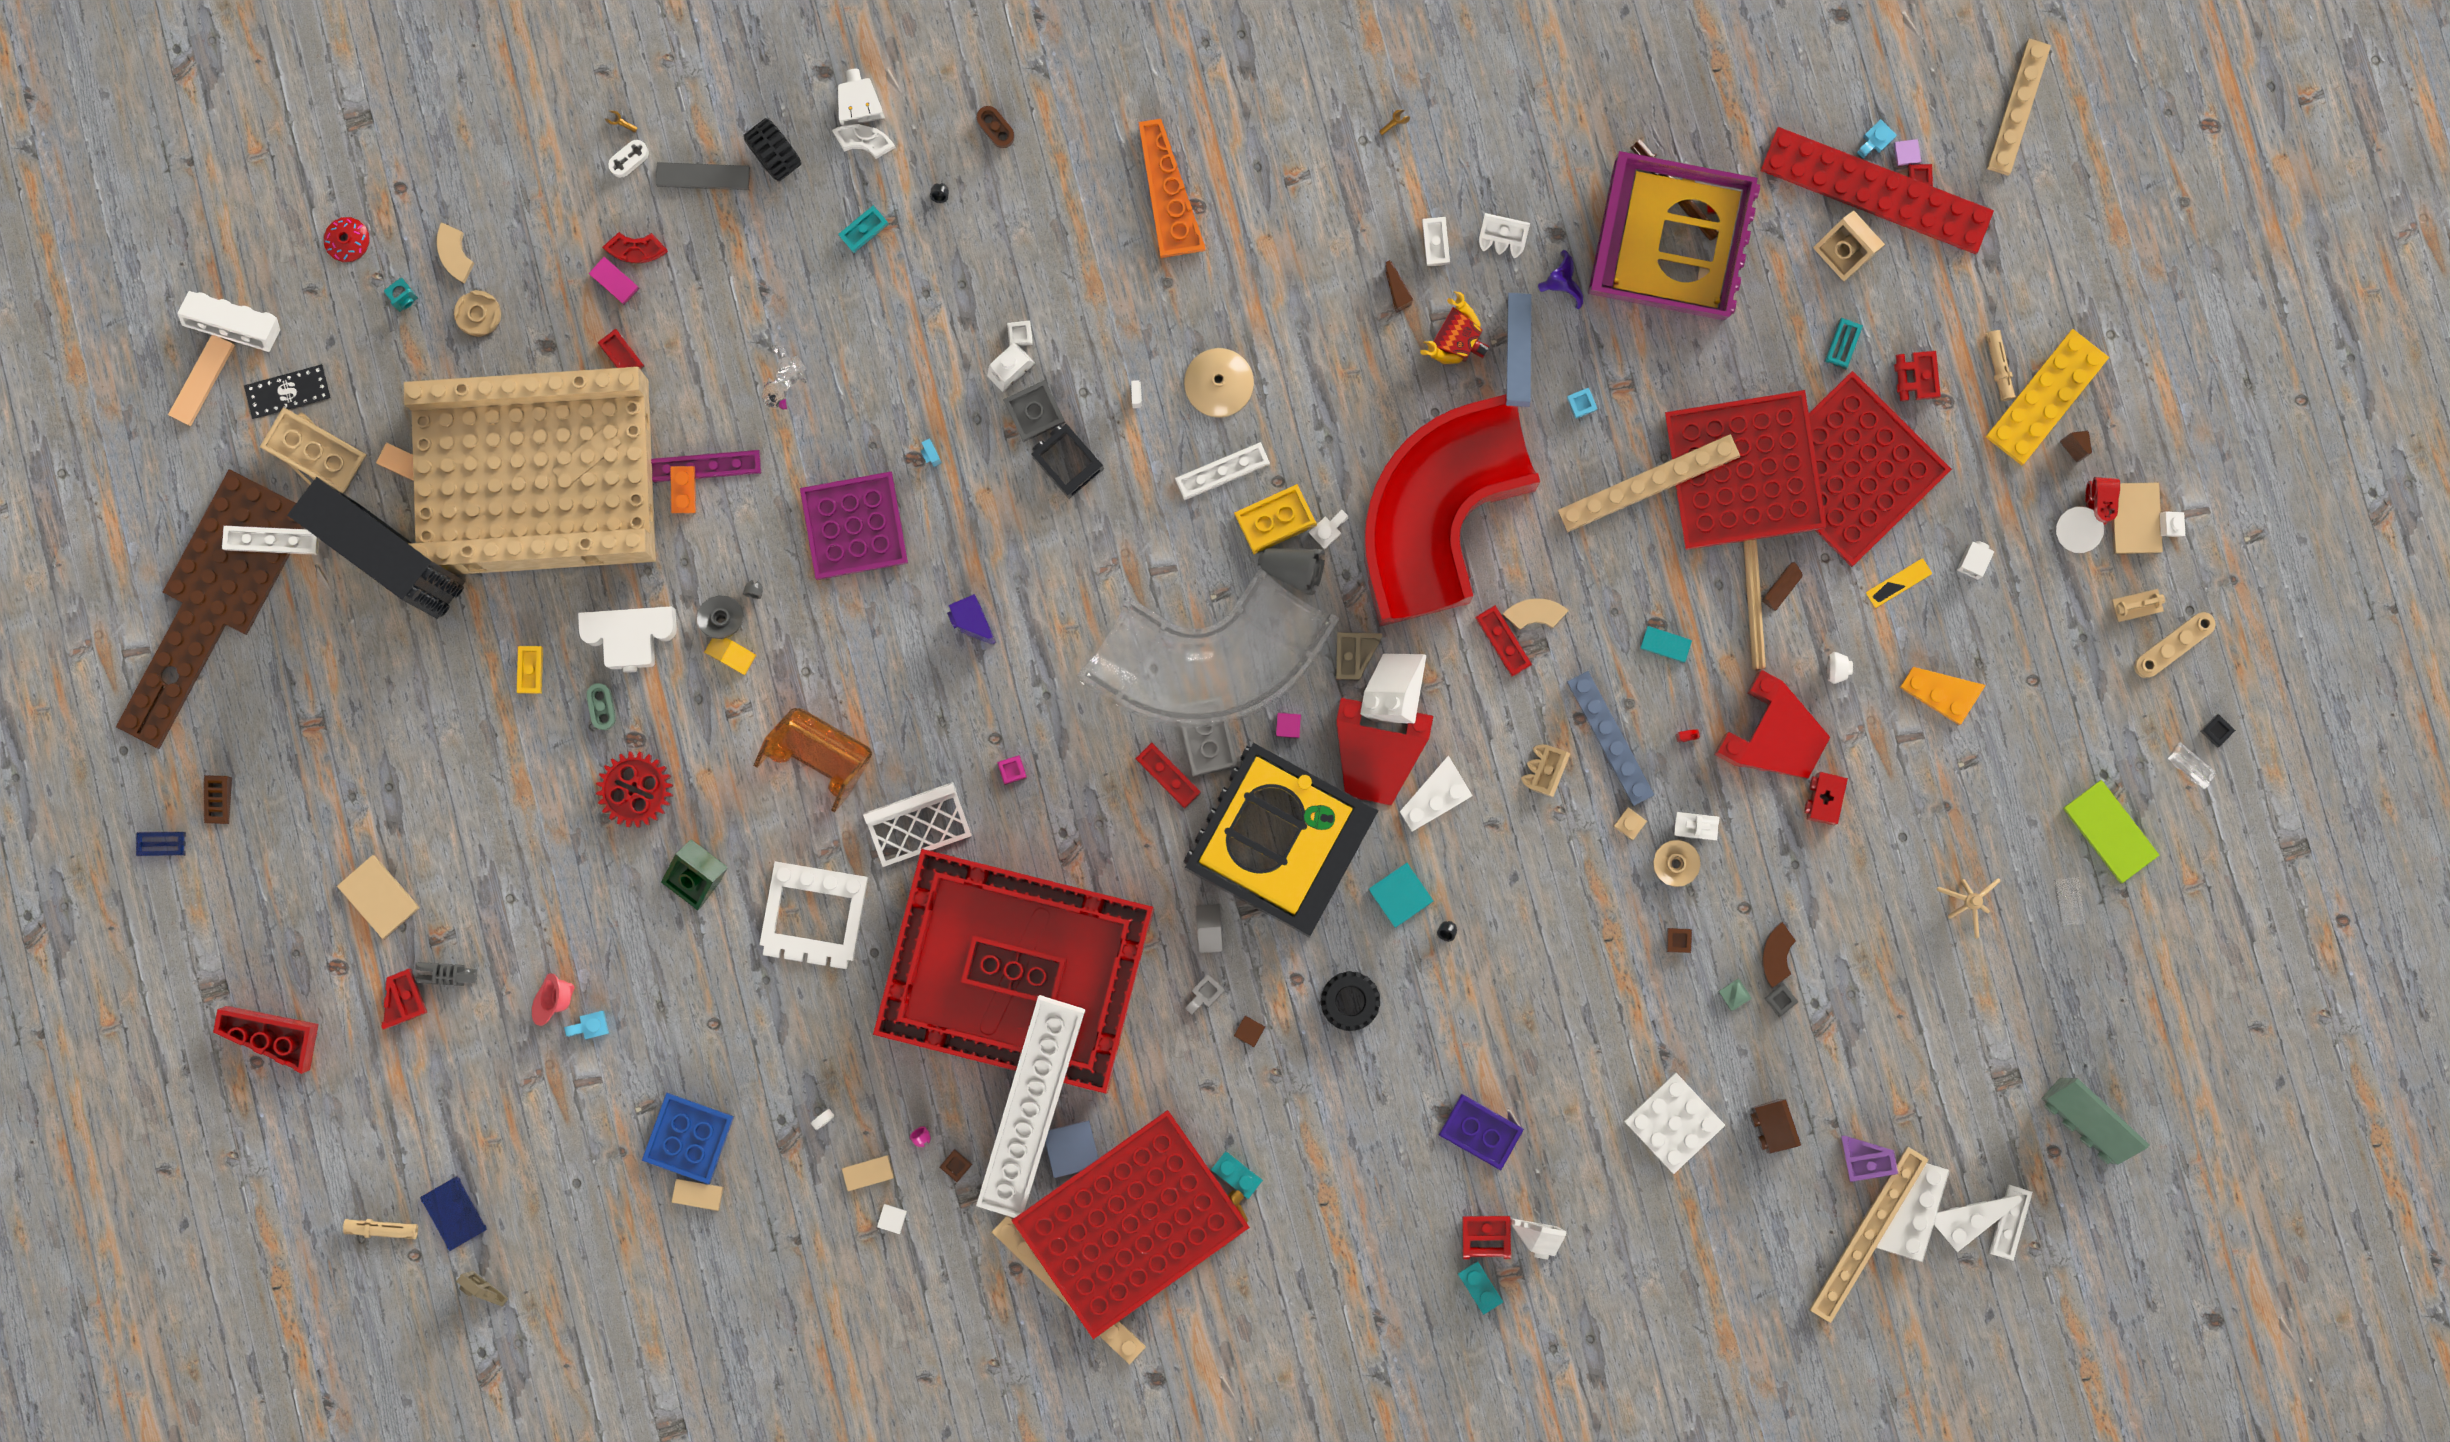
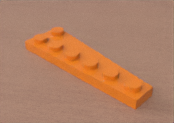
(1171, 208)

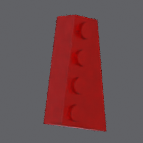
(277, 1037)

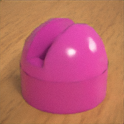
(920, 1136)

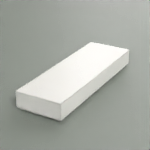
(2010, 1225)

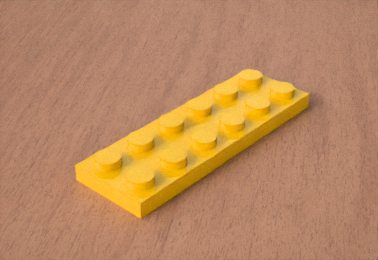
(2047, 397)

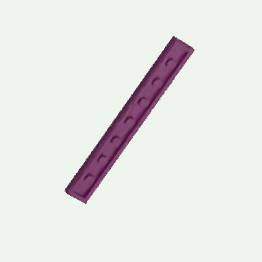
(709, 465)

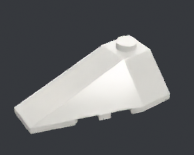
(1539, 1237)

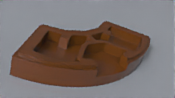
(1775, 954)

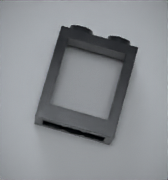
(1083, 477)

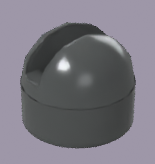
(753, 591)

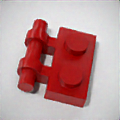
(1925, 376)

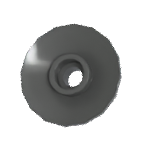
(717, 608)

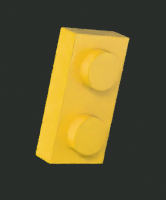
(529, 669)

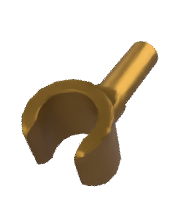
(1396, 120)
(621, 122)
(1236, 1197)

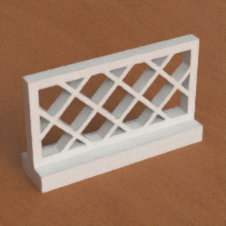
(912, 804)

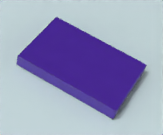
(1481, 1132)

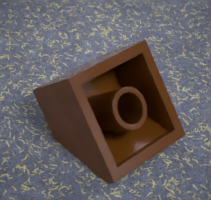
(1775, 1126)

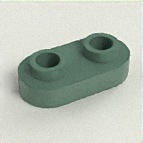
(601, 707)

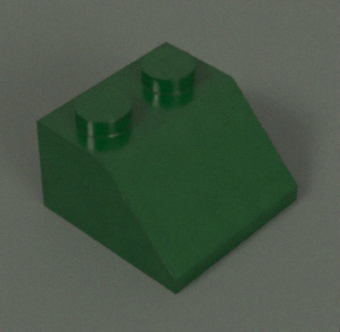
(694, 874)

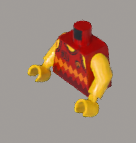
(1457, 335)

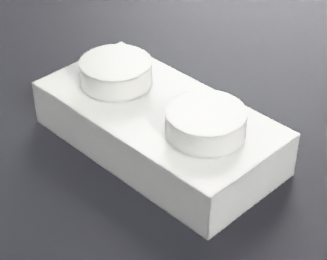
(1436, 241)

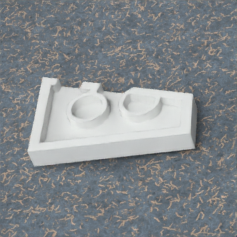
(1436, 796)

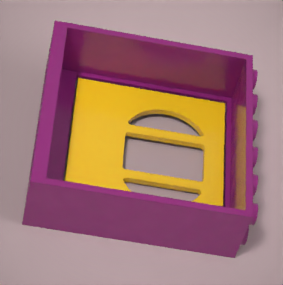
(1647, 211)

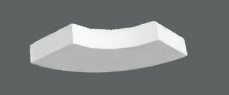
(863, 137)

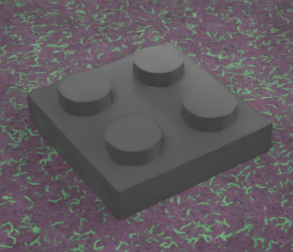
(1034, 411)

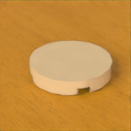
(477, 313)

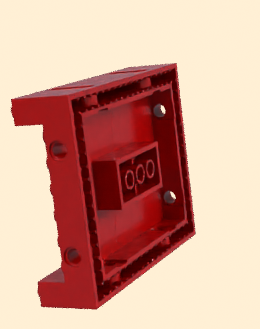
(993, 940)

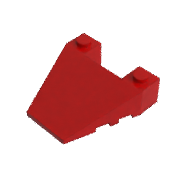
(1786, 737)
(1377, 759)

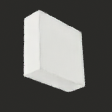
(1020, 333)
(1136, 394)
(892, 1218)

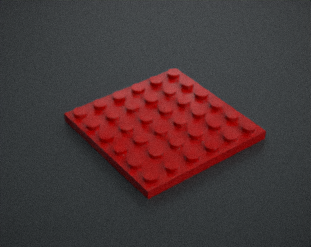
(1867, 467)
(1762, 492)

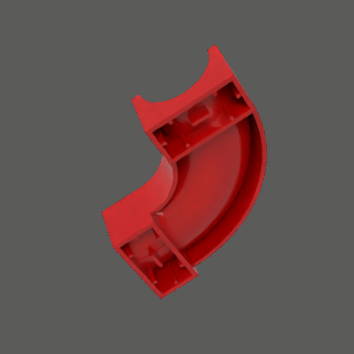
(1425, 497)

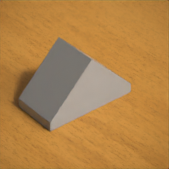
(1209, 928)

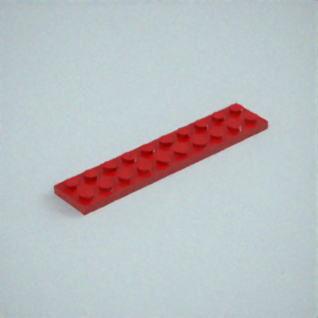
(1877, 190)

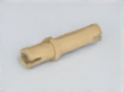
(2001, 369)
(384, 1229)

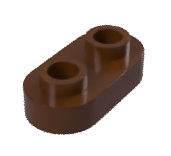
(996, 127)

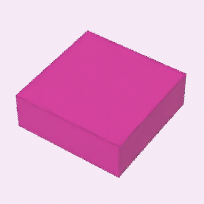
(1288, 725)
(1012, 770)

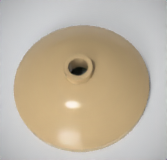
(1219, 398)

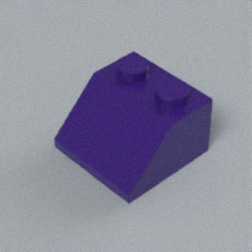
(970, 619)

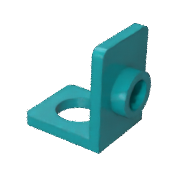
(405, 299)

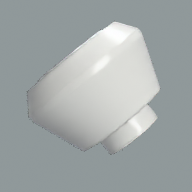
(1838, 667)

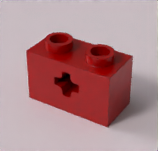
(1835, 788)

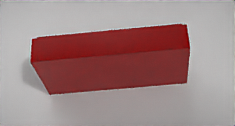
(619, 351)

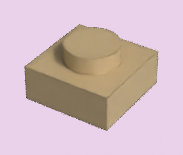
(1630, 823)

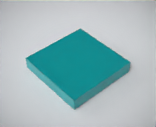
(1400, 895)

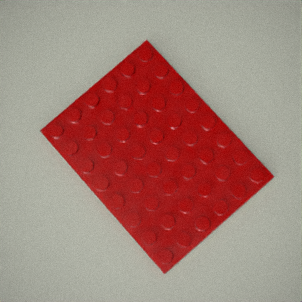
(1130, 1224)

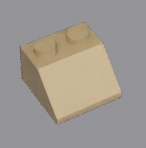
(1848, 245)

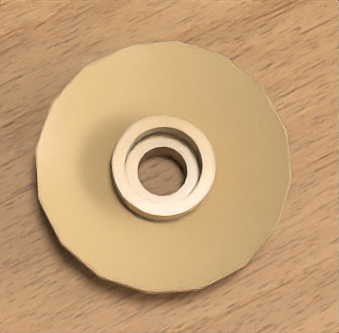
(1688, 859)

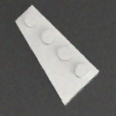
(1914, 1221)

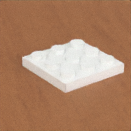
(1674, 1123)

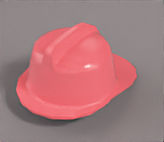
(551, 998)

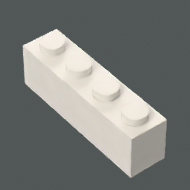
(229, 321)

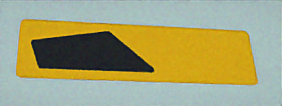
(1899, 583)

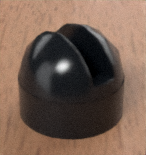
(934, 193)
(1447, 931)

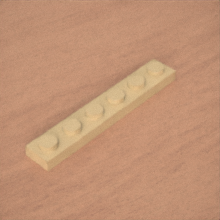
(2018, 107)

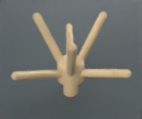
(1972, 901)

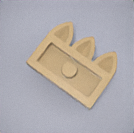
(1547, 770)

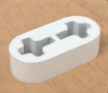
(624, 154)

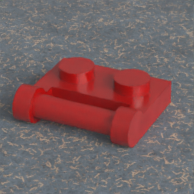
(1484, 1229)

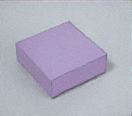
(1907, 152)

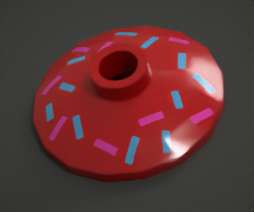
(353, 247)

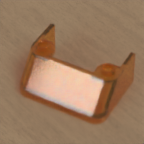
(820, 748)

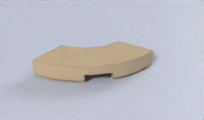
(451, 252)
(1535, 611)

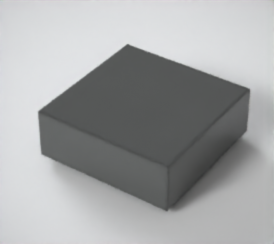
(1781, 1000)

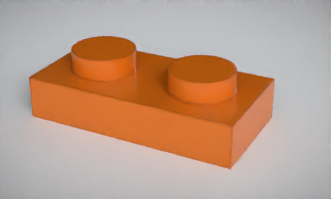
(683, 489)

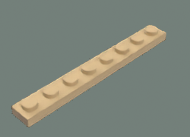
(1649, 483)
(1868, 1235)
(1117, 1336)

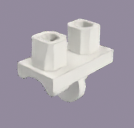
(1696, 826)

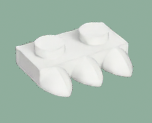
(1503, 232)

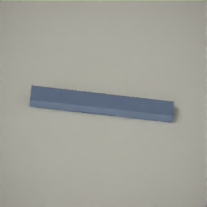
(1518, 350)

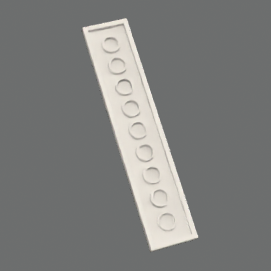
(1030, 1106)

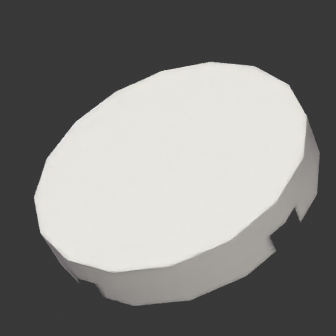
(2079, 529)

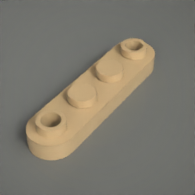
(2174, 645)

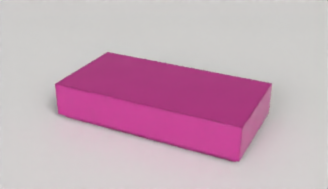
(613, 280)

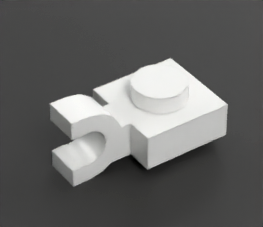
(1327, 531)

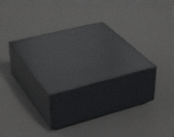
(2218, 730)

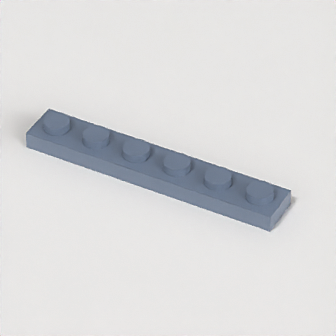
(1610, 738)

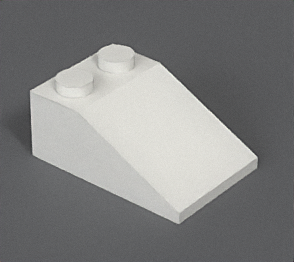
(1394, 689)

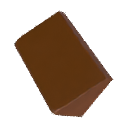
(2077, 445)
(1783, 586)

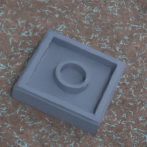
(1071, 1148)

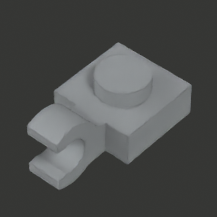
(1206, 992)

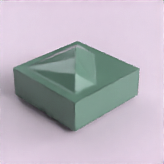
(1734, 994)

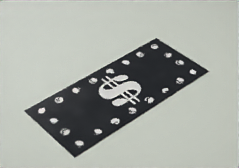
(287, 391)

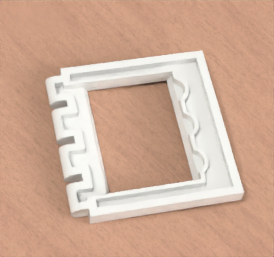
(816, 881)

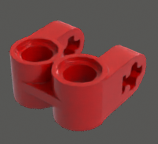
(2103, 496)

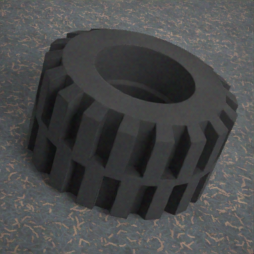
(772, 149)
(1371, 1001)

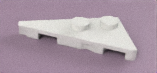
(1968, 1222)

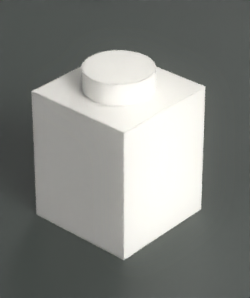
(1975, 559)

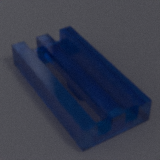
(180, 843)

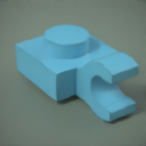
(1877, 138)
(591, 1025)

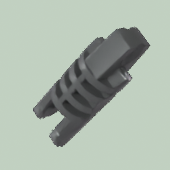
(445, 974)

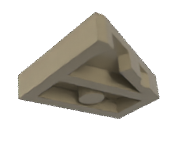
(1354, 654)
(475, 1285)

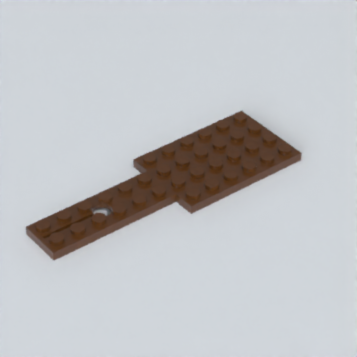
(215, 592)

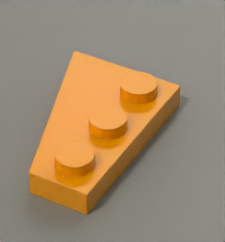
(1943, 693)

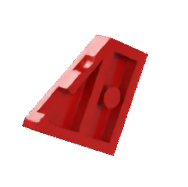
(402, 999)

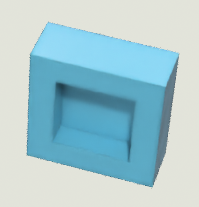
(1582, 403)
(929, 453)

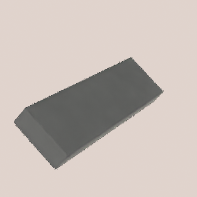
(702, 176)

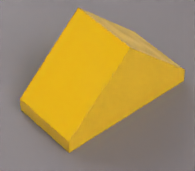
(730, 654)

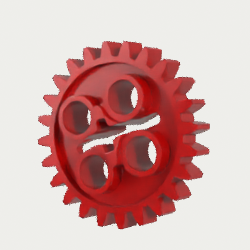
(626, 808)

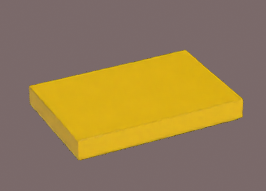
(1275, 519)

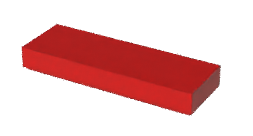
(1503, 641)
(1168, 775)

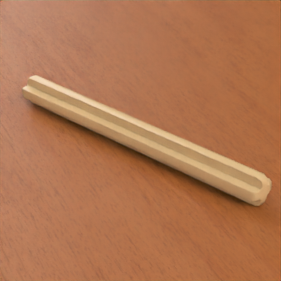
(1754, 604)

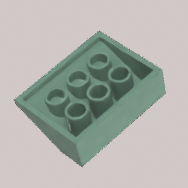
(2093, 1121)

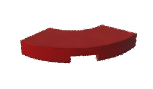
(635, 250)

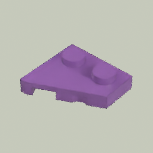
(1868, 1160)

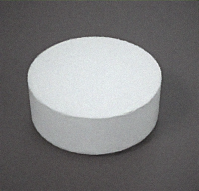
(822, 1119)

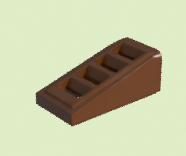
(1399, 292)
(225, 799)

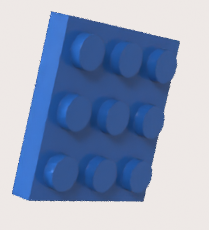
(688, 1138)

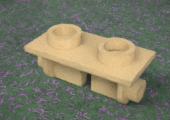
(2138, 605)

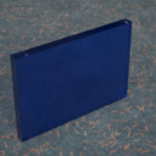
(453, 1213)

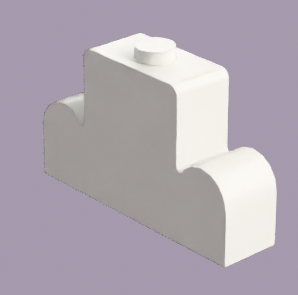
(628, 634)

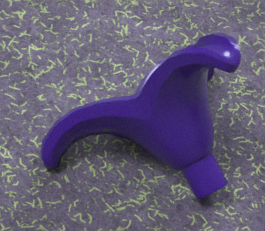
(1562, 280)

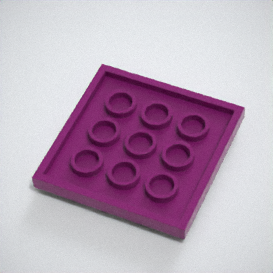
(854, 525)

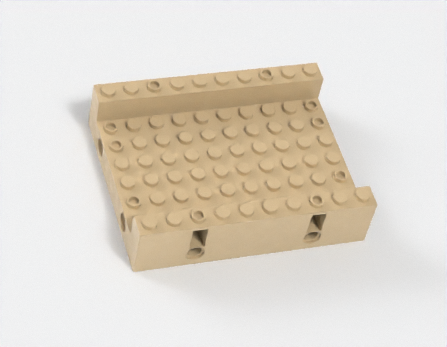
(489, 480)

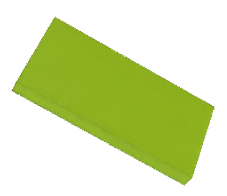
(2111, 831)

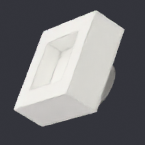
(2172, 524)

